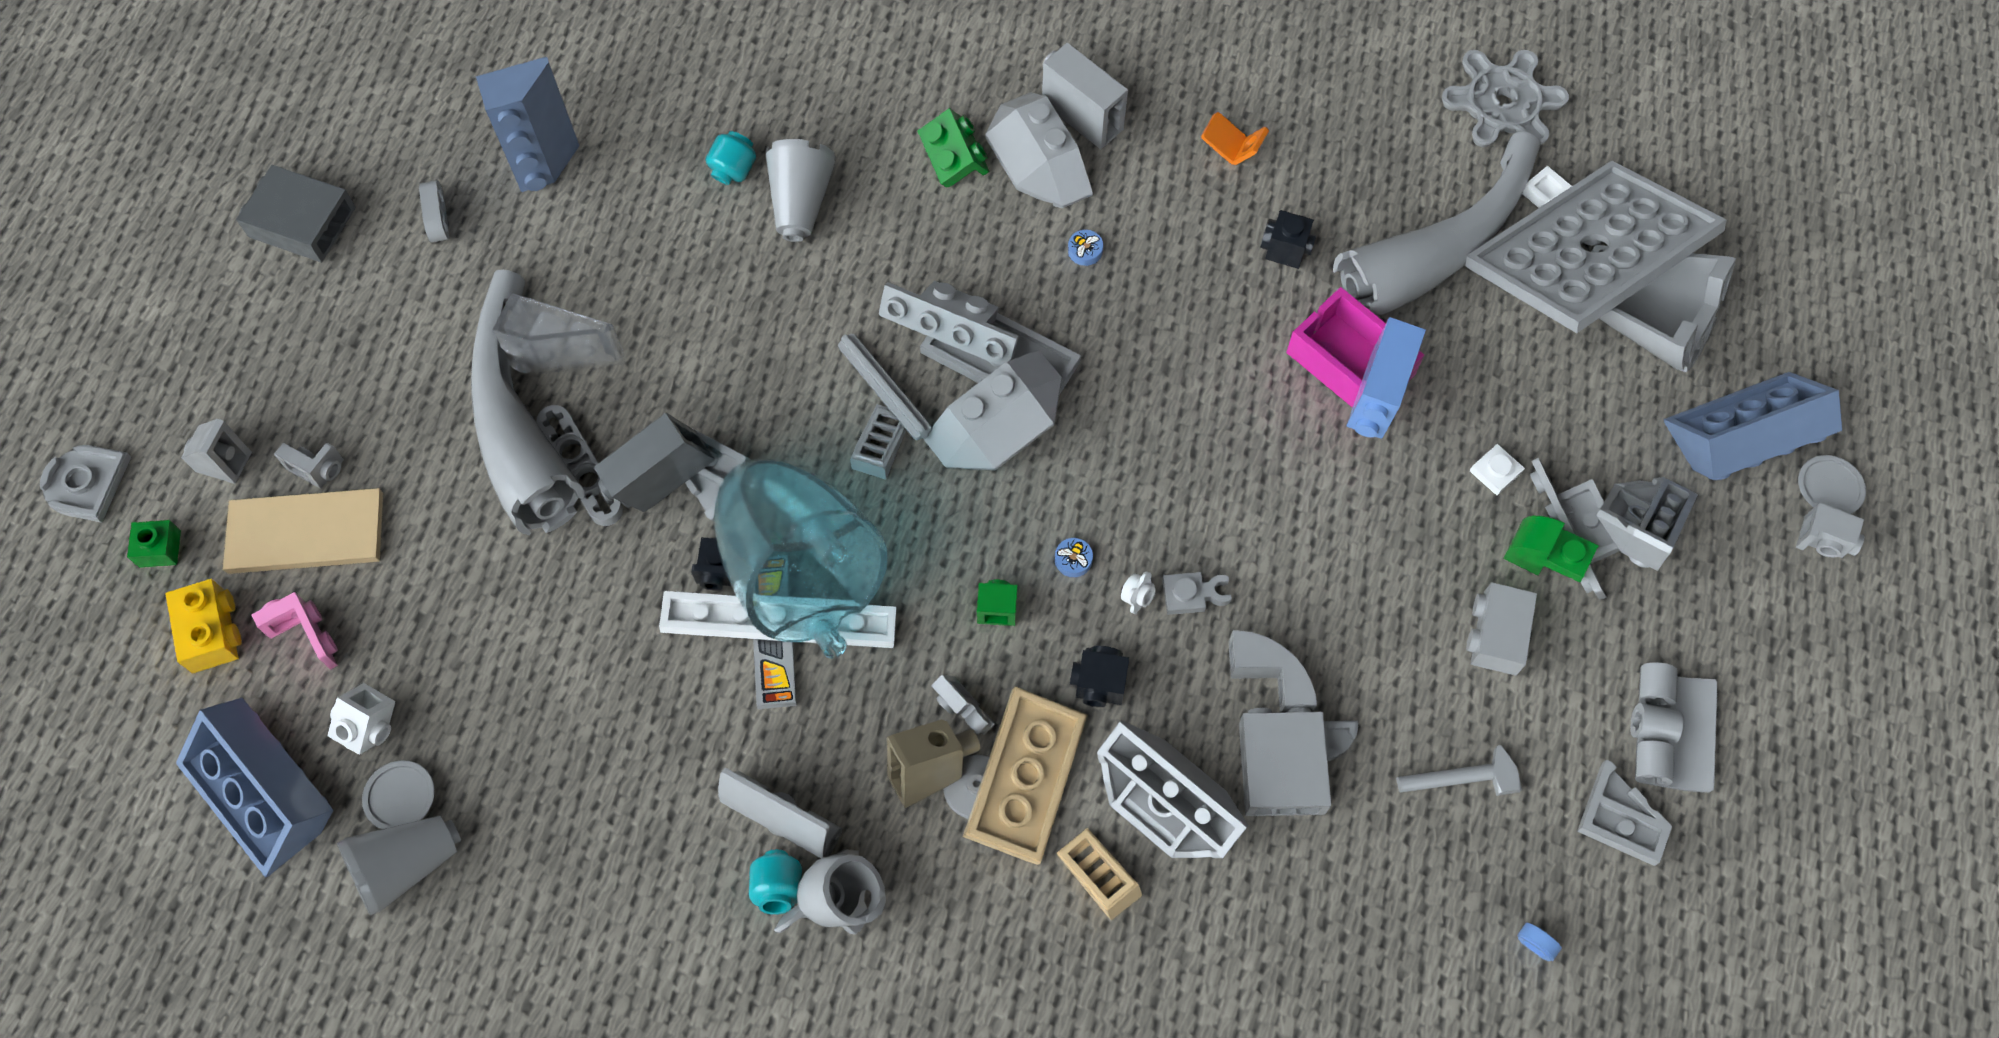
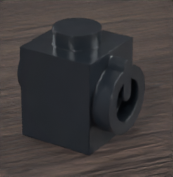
(1288, 239)
(1100, 676)

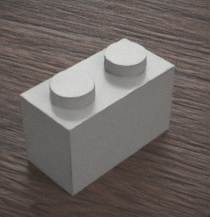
(1502, 628)

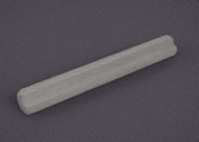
(884, 387)

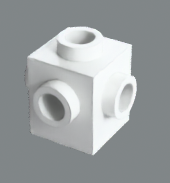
(361, 718)

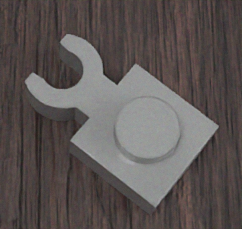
(1188, 593)
(958, 700)

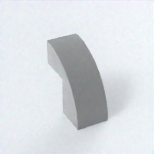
(1262, 657)

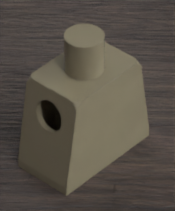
(927, 759)

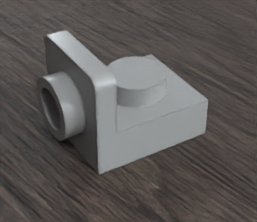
(312, 468)

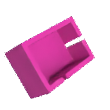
(1341, 344)

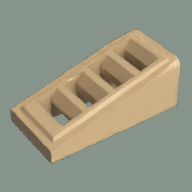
(1123, 897)

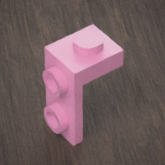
(290, 611)

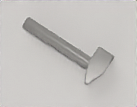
(1501, 771)

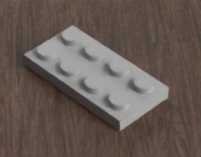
(975, 368)

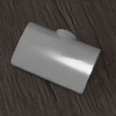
(1675, 729)
(778, 813)

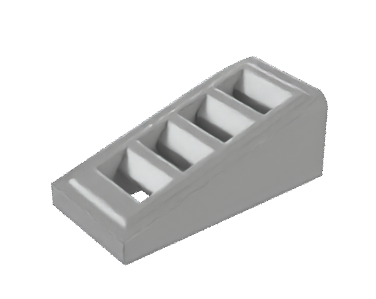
(872, 465)

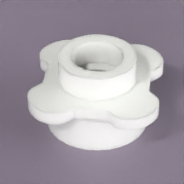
(1138, 591)

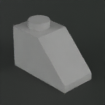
(216, 451)

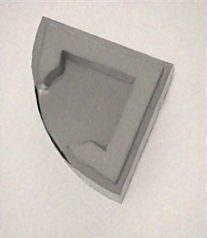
(1339, 737)

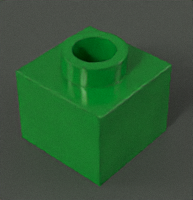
(160, 550)
(997, 603)

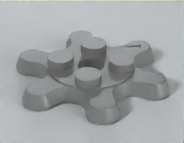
(1509, 80)

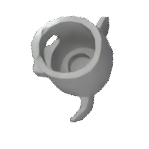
(835, 891)

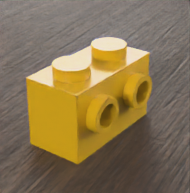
(203, 625)

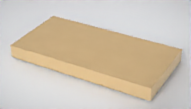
(303, 531)
(1025, 776)

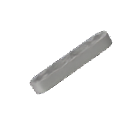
(579, 465)

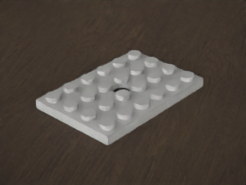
(1636, 218)

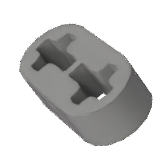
(434, 211)

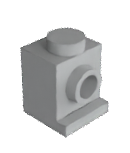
(1831, 532)

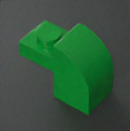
(1545, 543)

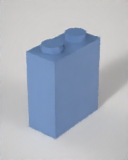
(1385, 378)

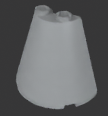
(1676, 309)

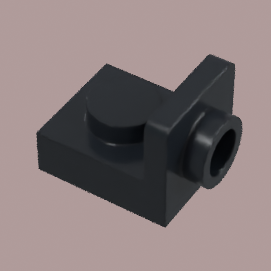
(709, 567)

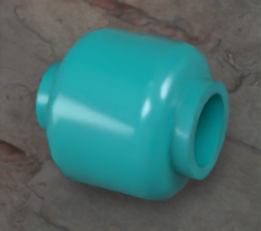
(731, 157)
(774, 881)

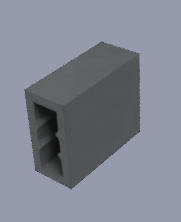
(296, 213)
(653, 463)

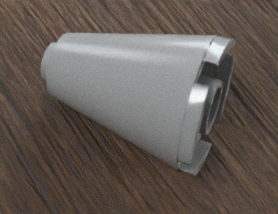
(797, 185)
(397, 858)

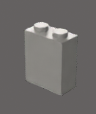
(1084, 95)
(1284, 762)

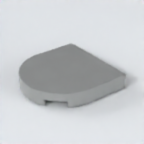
(84, 481)

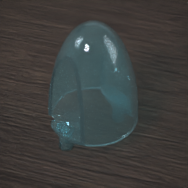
(796, 552)

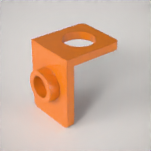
(1230, 141)

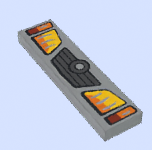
(774, 674)

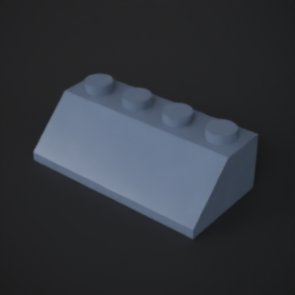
(529, 121)
(1756, 424)
(252, 784)

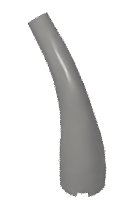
(1413, 263)
(519, 459)

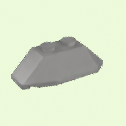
(1038, 151)
(998, 415)
(1646, 518)
(1167, 795)

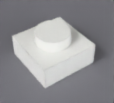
(1545, 187)
(1497, 469)

